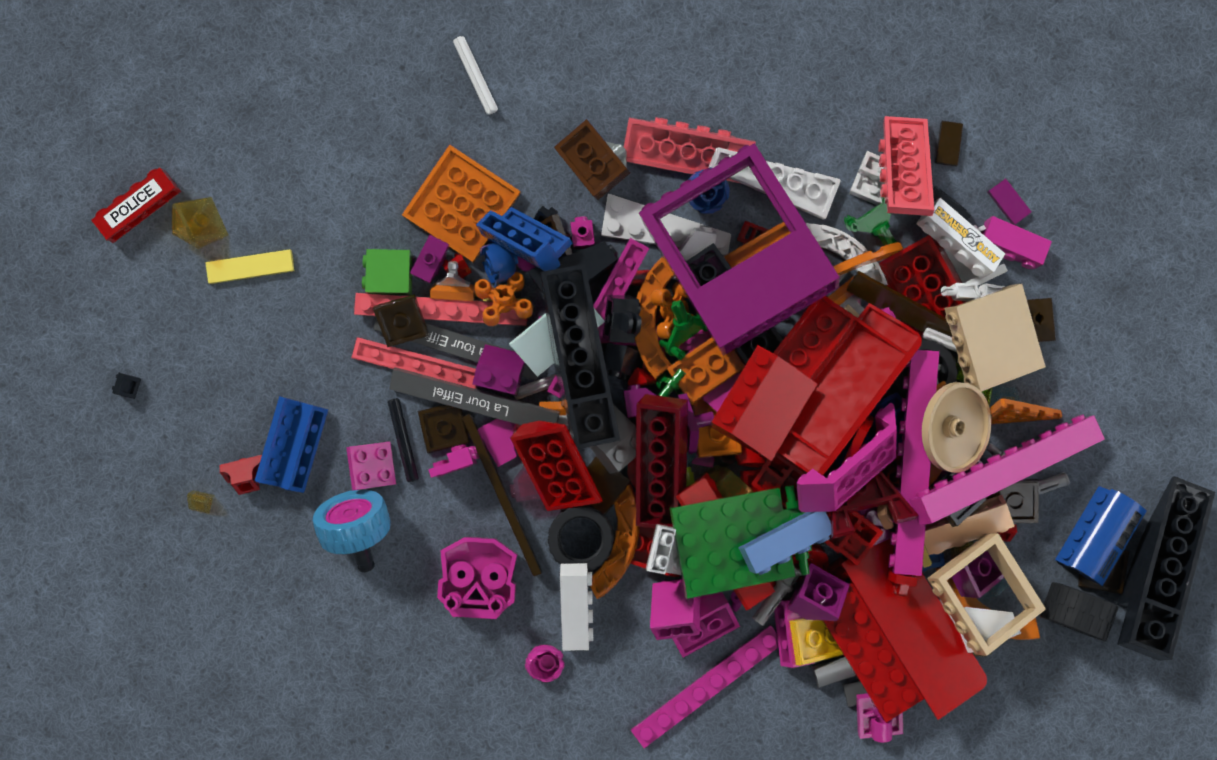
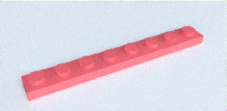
(438, 309)

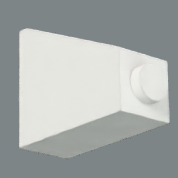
(697, 241)
(988, 622)

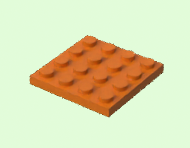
(456, 199)

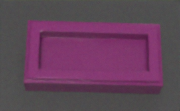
(1009, 202)

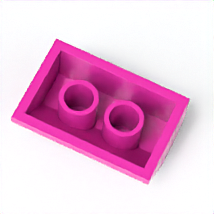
(715, 621)

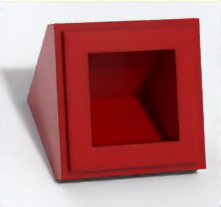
(641, 377)

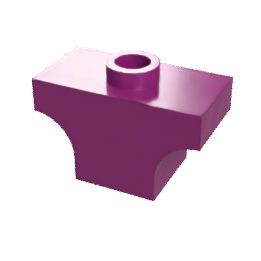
(430, 259)

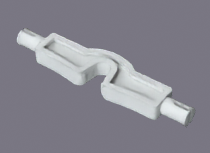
(969, 291)

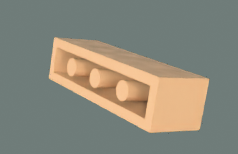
(988, 518)

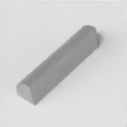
(832, 671)

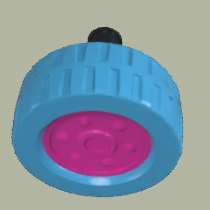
(352, 525)

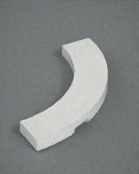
(845, 247)

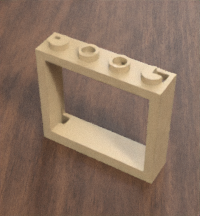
(1013, 575)

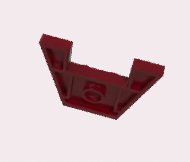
(875, 493)

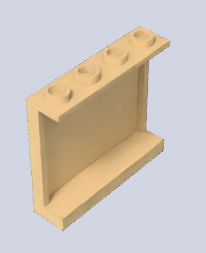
(995, 338)

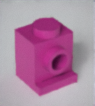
(582, 241)

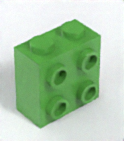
(388, 272)

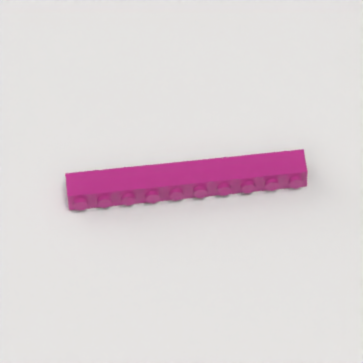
(914, 463)
(1006, 469)

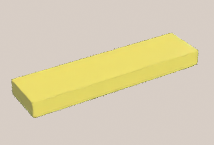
(250, 266)

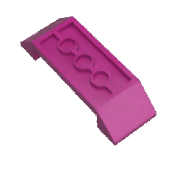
(830, 493)

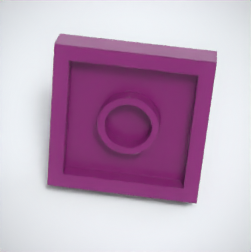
(694, 423)

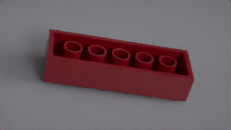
(660, 458)

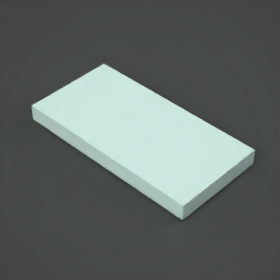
(535, 346)

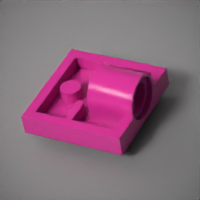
(371, 465)
(872, 724)

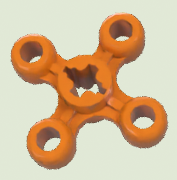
(663, 298)
(503, 299)

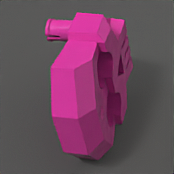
(478, 559)

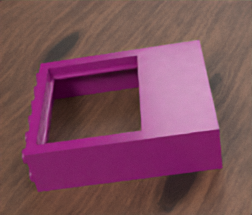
(762, 287)

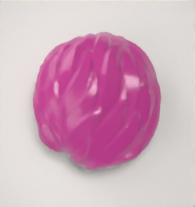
(544, 663)

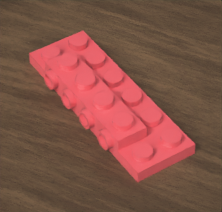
(676, 145)
(906, 166)

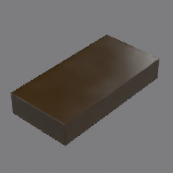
(949, 143)

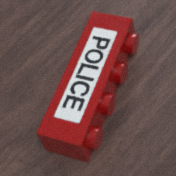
(135, 205)

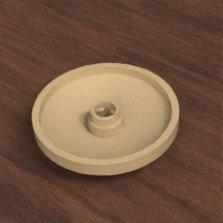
(956, 427)

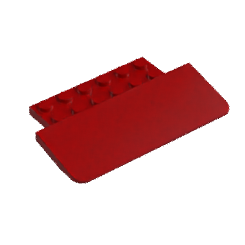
(853, 369)
(902, 644)

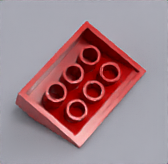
(921, 273)
(763, 403)
(555, 465)

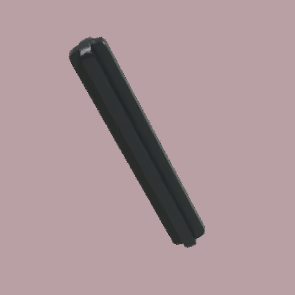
(403, 440)

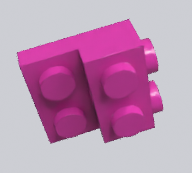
(458, 459)

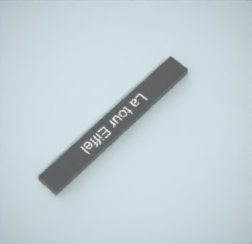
(458, 345)
(469, 398)

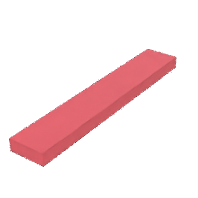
(395, 357)

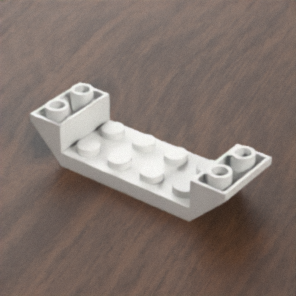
(663, 552)

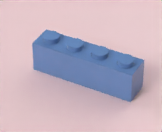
(785, 541)

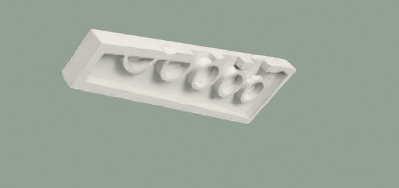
(805, 189)
(624, 222)

